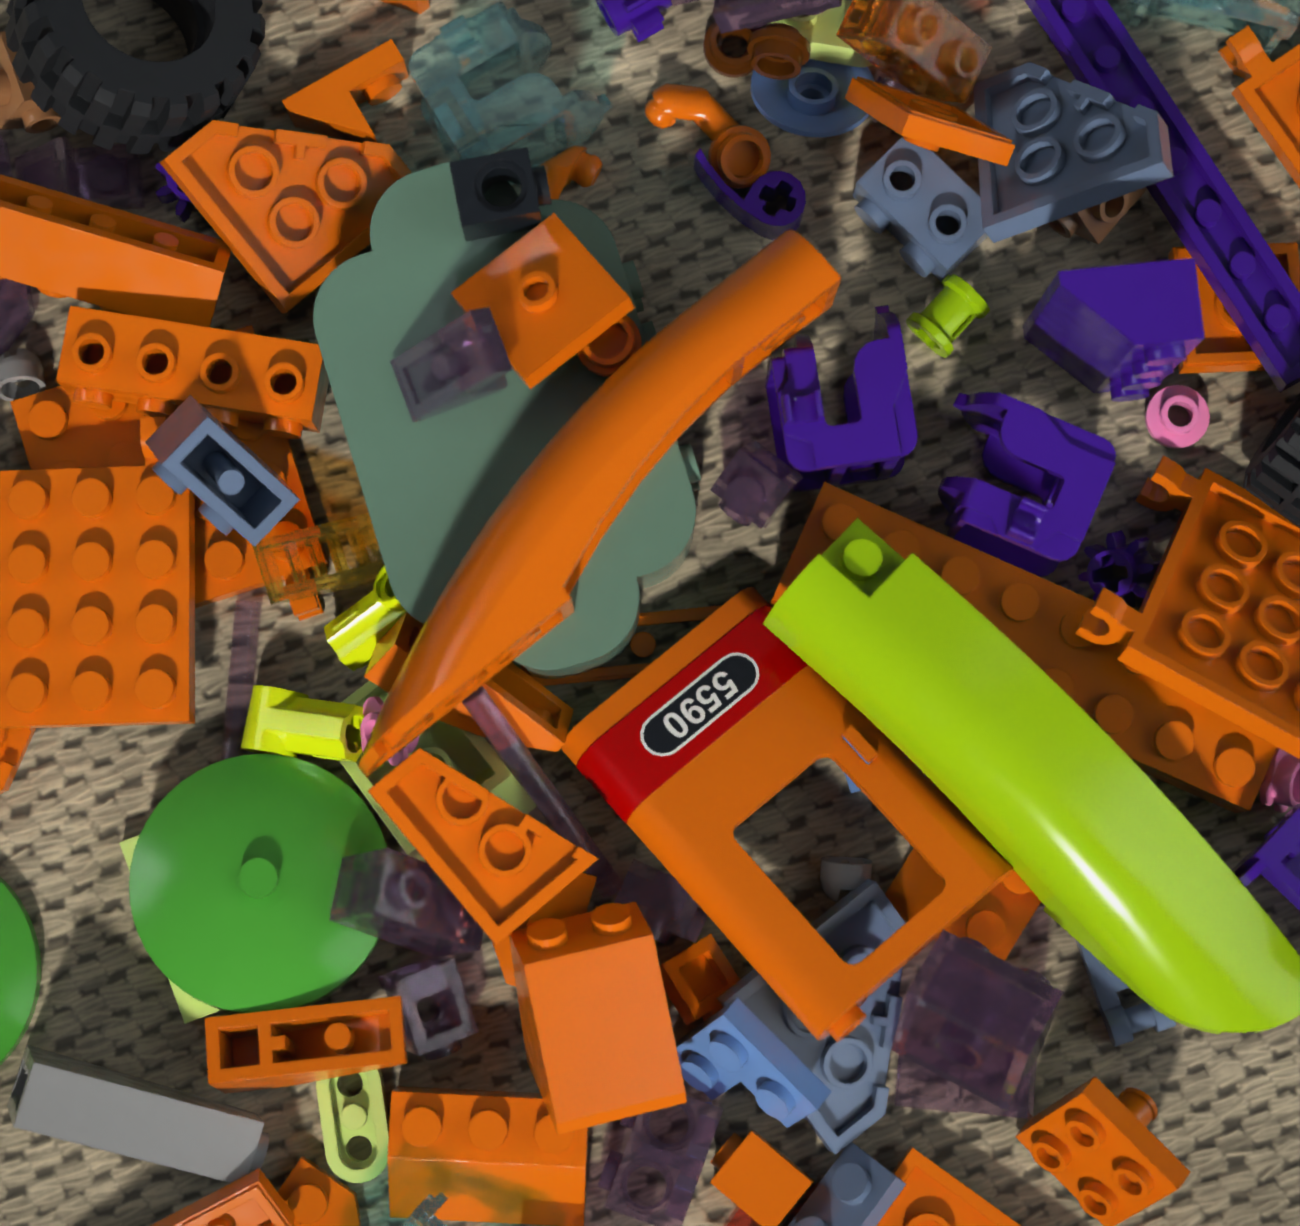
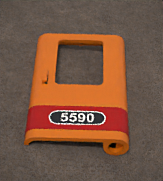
(716, 737)

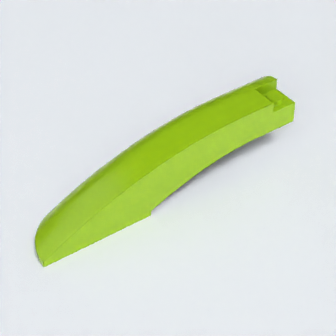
(1041, 785)

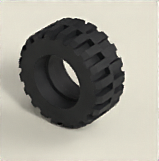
(131, 97)

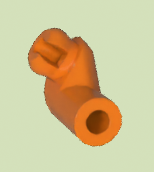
(687, 103)
(569, 166)

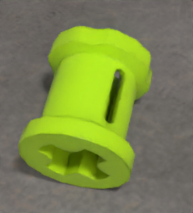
(948, 315)

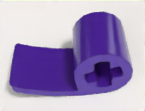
(752, 209)

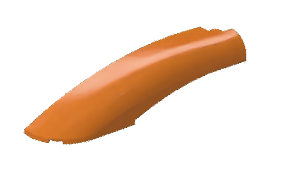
(549, 524)

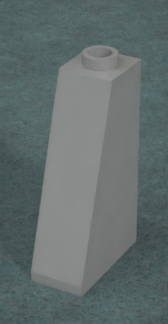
(134, 1117)

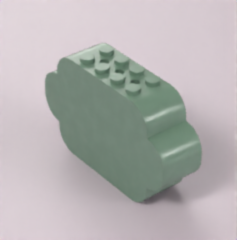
(444, 476)

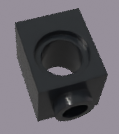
(474, 177)

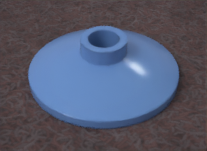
(812, 100)

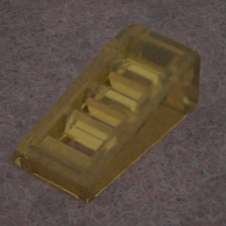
(362, 544)

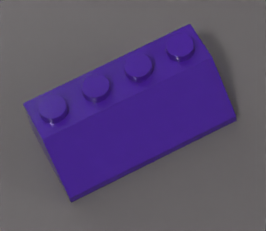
(1119, 324)

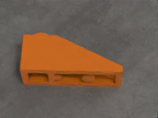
(304, 1044)

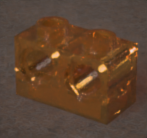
(917, 46)

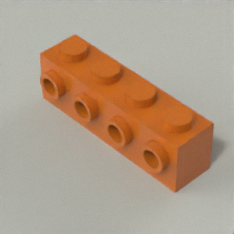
(108, 255)
(167, 361)

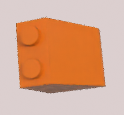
(596, 1017)

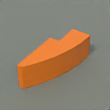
(528, 706)

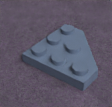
(1069, 149)
(859, 1062)

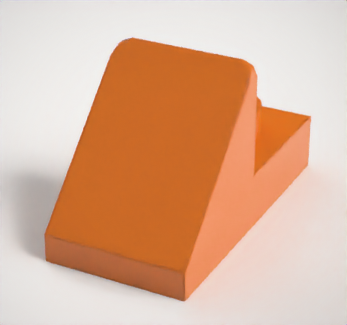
(333, 101)

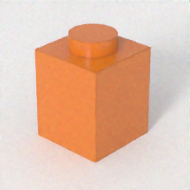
(758, 1178)

